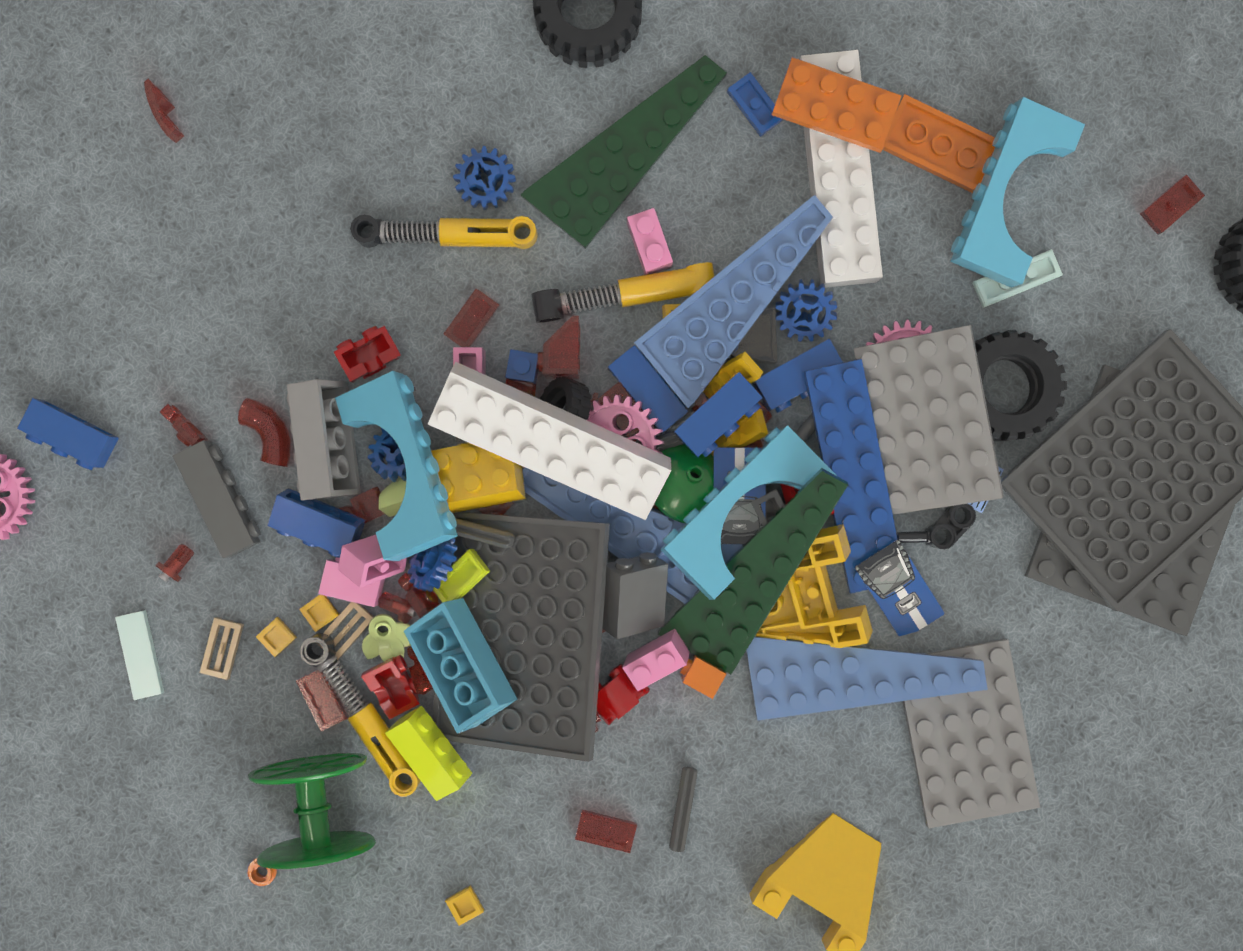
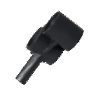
(946, 522)

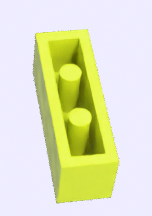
(428, 753)

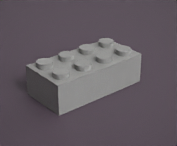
(321, 441)

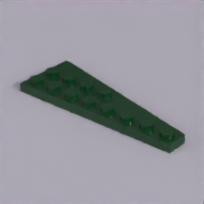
(601, 175)
(762, 568)

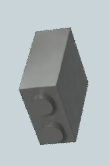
(635, 595)

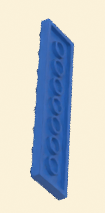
(852, 452)

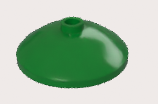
(682, 491)

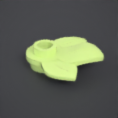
(388, 643)

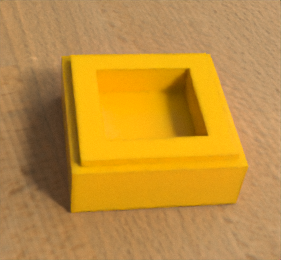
(319, 612)
(276, 637)
(464, 905)

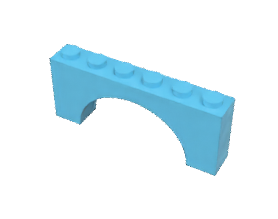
(985, 241)
(424, 512)
(698, 543)

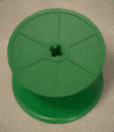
(316, 842)

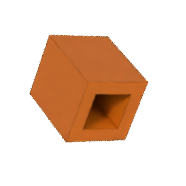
(702, 676)

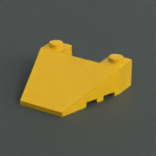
(808, 604)
(831, 872)

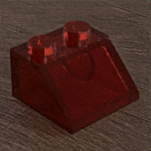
(562, 352)

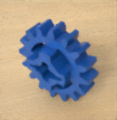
(495, 173)
(814, 303)
(387, 448)
(432, 565)

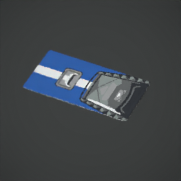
(742, 519)
(899, 589)

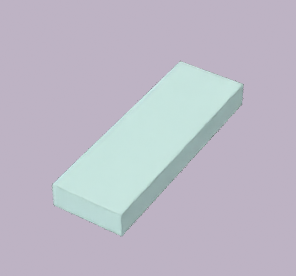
(1041, 270)
(139, 655)

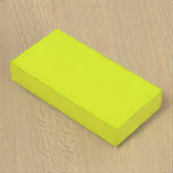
(465, 575)

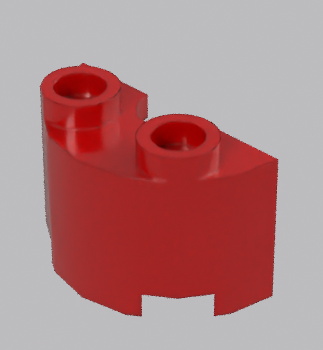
(368, 354)
(392, 686)
(617, 695)

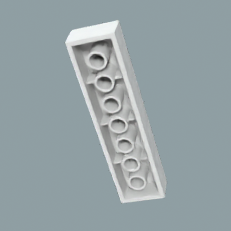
(843, 183)
(550, 441)

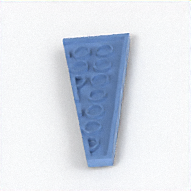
(710, 324)
(627, 533)
(815, 678)

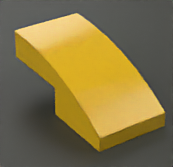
(742, 363)
(749, 431)

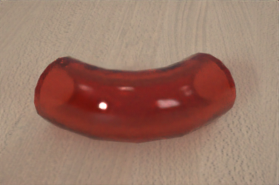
(270, 428)

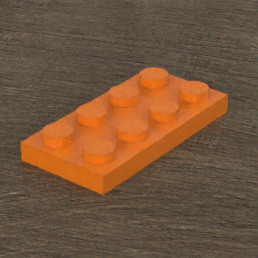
(836, 105)
(939, 143)

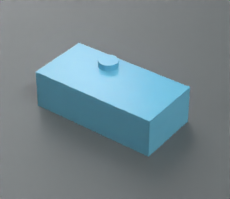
(460, 665)

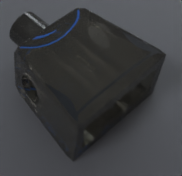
(760, 340)

